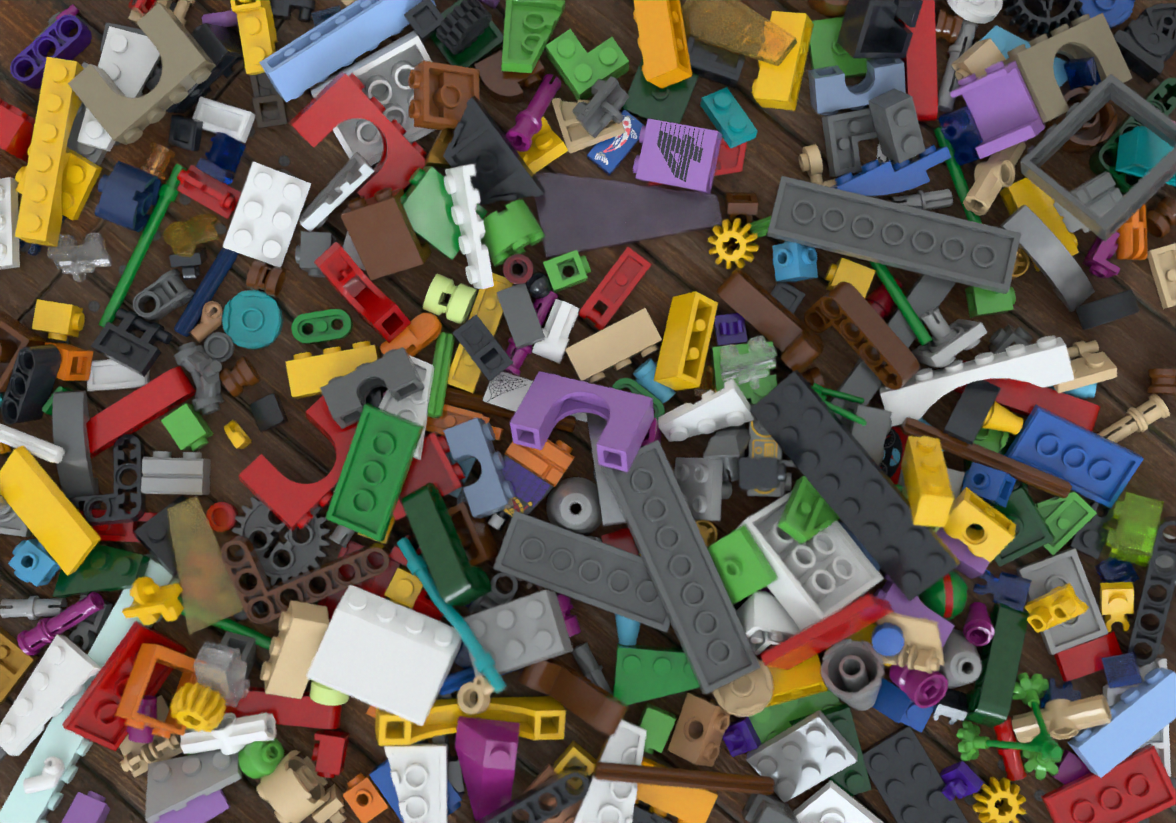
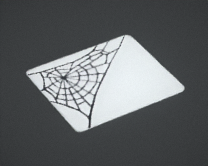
(507, 391)

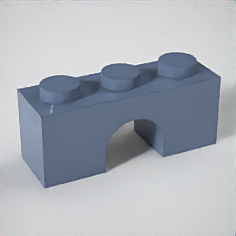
(831, 93)
(491, 490)

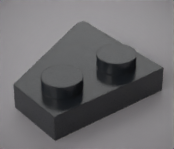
(157, 538)

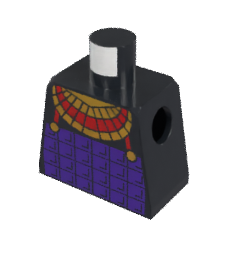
(528, 491)

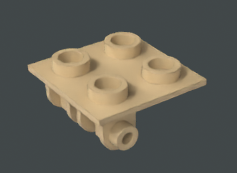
(921, 643)
(139, 755)

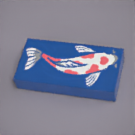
(612, 151)

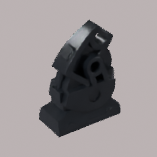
(1148, 40)

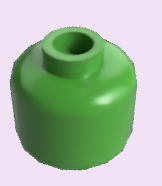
(260, 758)

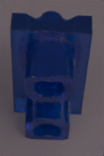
(962, 134)

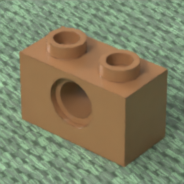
(688, 738)

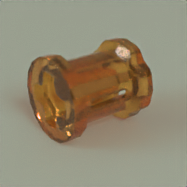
(157, 160)

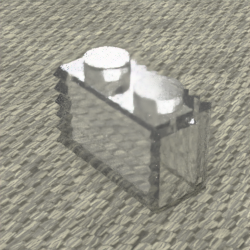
(223, 672)

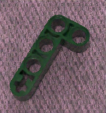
(1110, 145)
(442, 548)
(1000, 661)

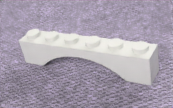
(1040, 364)

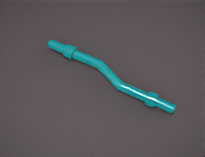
(483, 661)

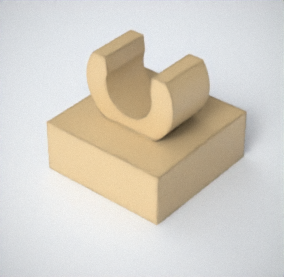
(332, 809)

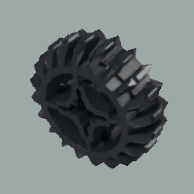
(1040, 19)

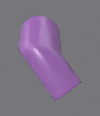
(224, 19)

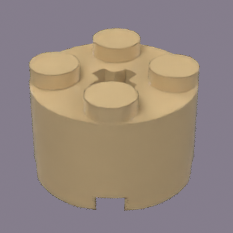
(294, 788)

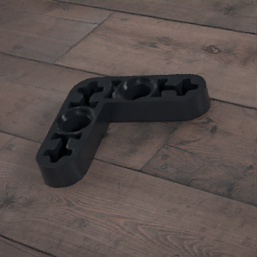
(116, 501)

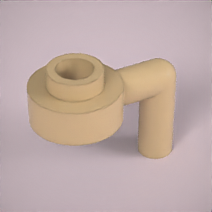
(811, 162)
(467, 694)

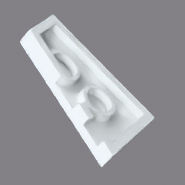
(712, 413)

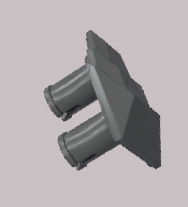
(730, 446)

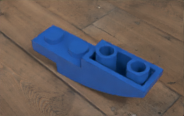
(886, 179)

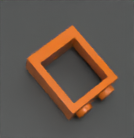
(138, 682)

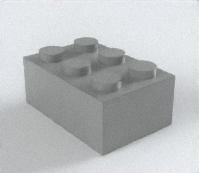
(521, 632)

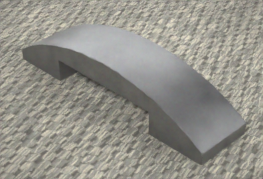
(1050, 257)
(609, 507)

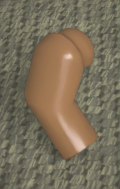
(210, 321)

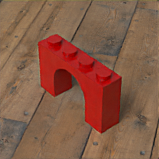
(344, 101)
(292, 500)

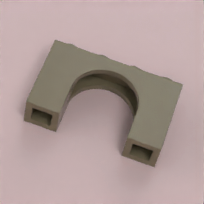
(1085, 39)
(182, 67)

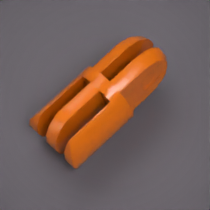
(1133, 237)
(417, 335)

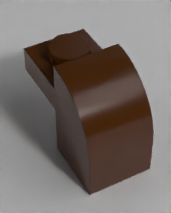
(506, 85)

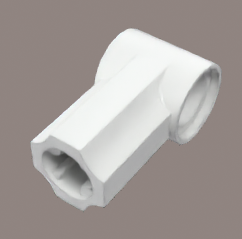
(557, 331)

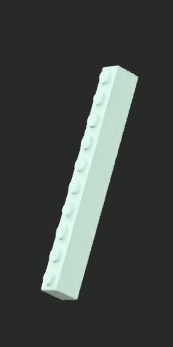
(56, 739)

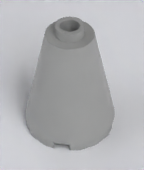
(570, 491)
(960, 659)
(853, 673)

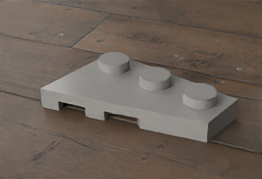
(335, 192)
(187, 777)

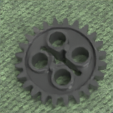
(302, 553)

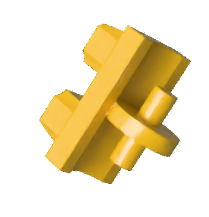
(153, 601)
(1054, 608)

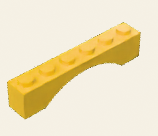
(42, 191)
(538, 718)

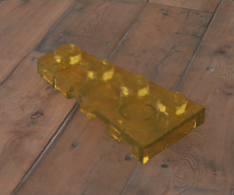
(737, 29)
(205, 582)

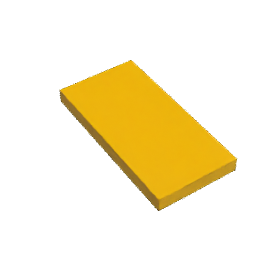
(46, 510)

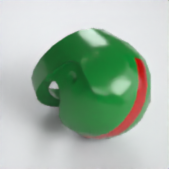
(946, 596)

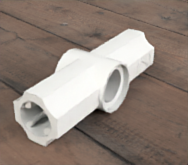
(230, 734)

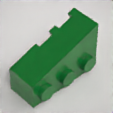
(650, 673)

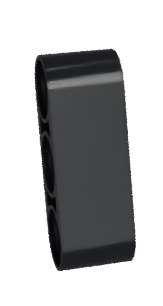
(30, 383)

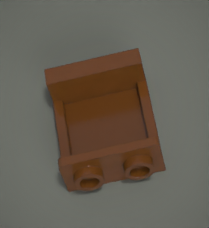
(383, 233)

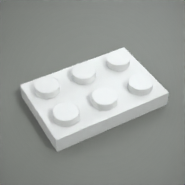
(266, 214)

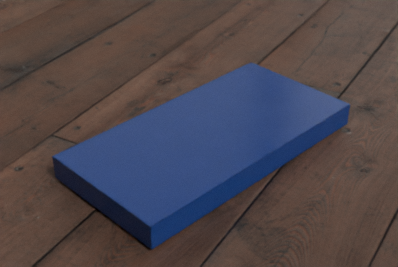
(1075, 454)

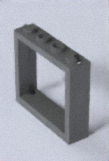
(1076, 117)

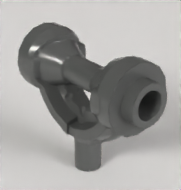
(205, 377)

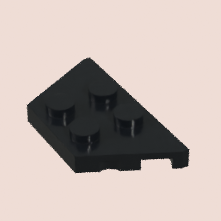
(497, 165)

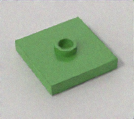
(826, 51)
(741, 564)

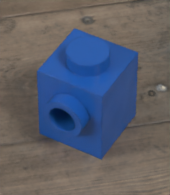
(989, 483)

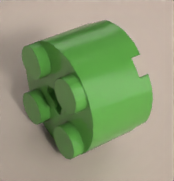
(510, 231)

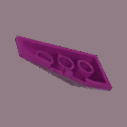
(487, 761)

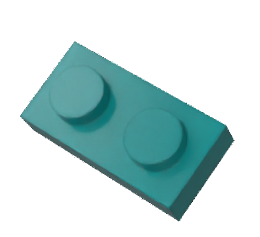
(728, 117)

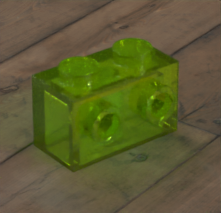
(1135, 528)

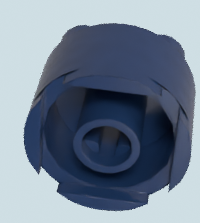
(127, 196)

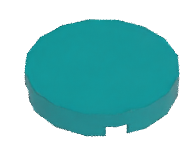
(252, 319)

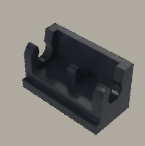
(715, 63)

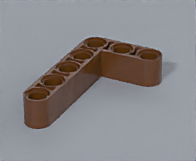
(301, 583)

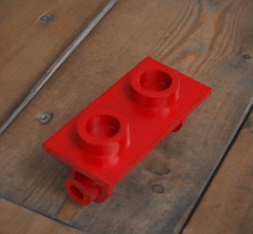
(208, 191)

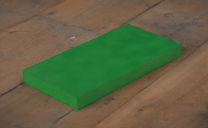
(374, 472)

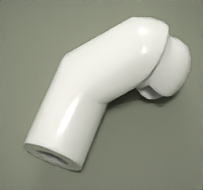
(49, 777)

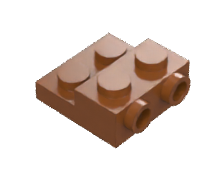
(441, 94)

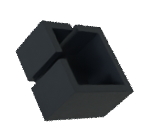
(873, 31)

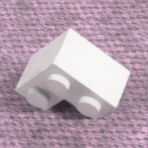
(765, 621)

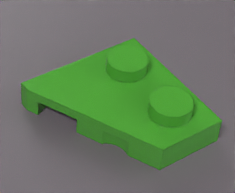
(806, 512)
(1064, 518)

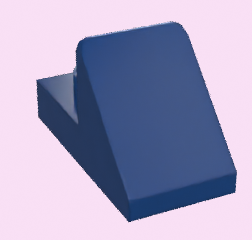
(899, 707)

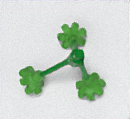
(1040, 752)

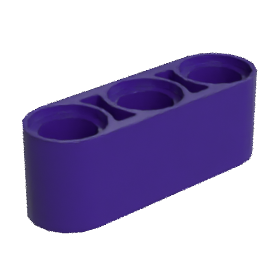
(55, 36)

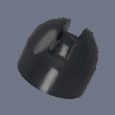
(538, 285)

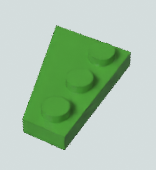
(527, 31)

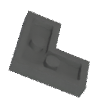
(841, 139)

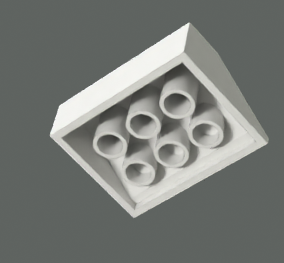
(385, 78)
(812, 575)
(385, 655)

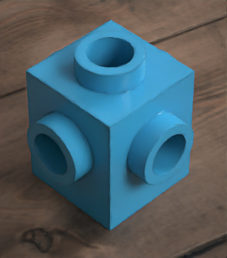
(794, 262)
(33, 563)

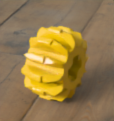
(742, 252)
(198, 707)
(995, 792)

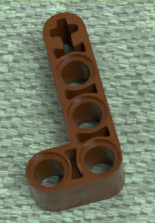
(772, 319)
(864, 333)
(575, 693)

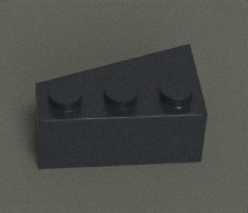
(222, 47)

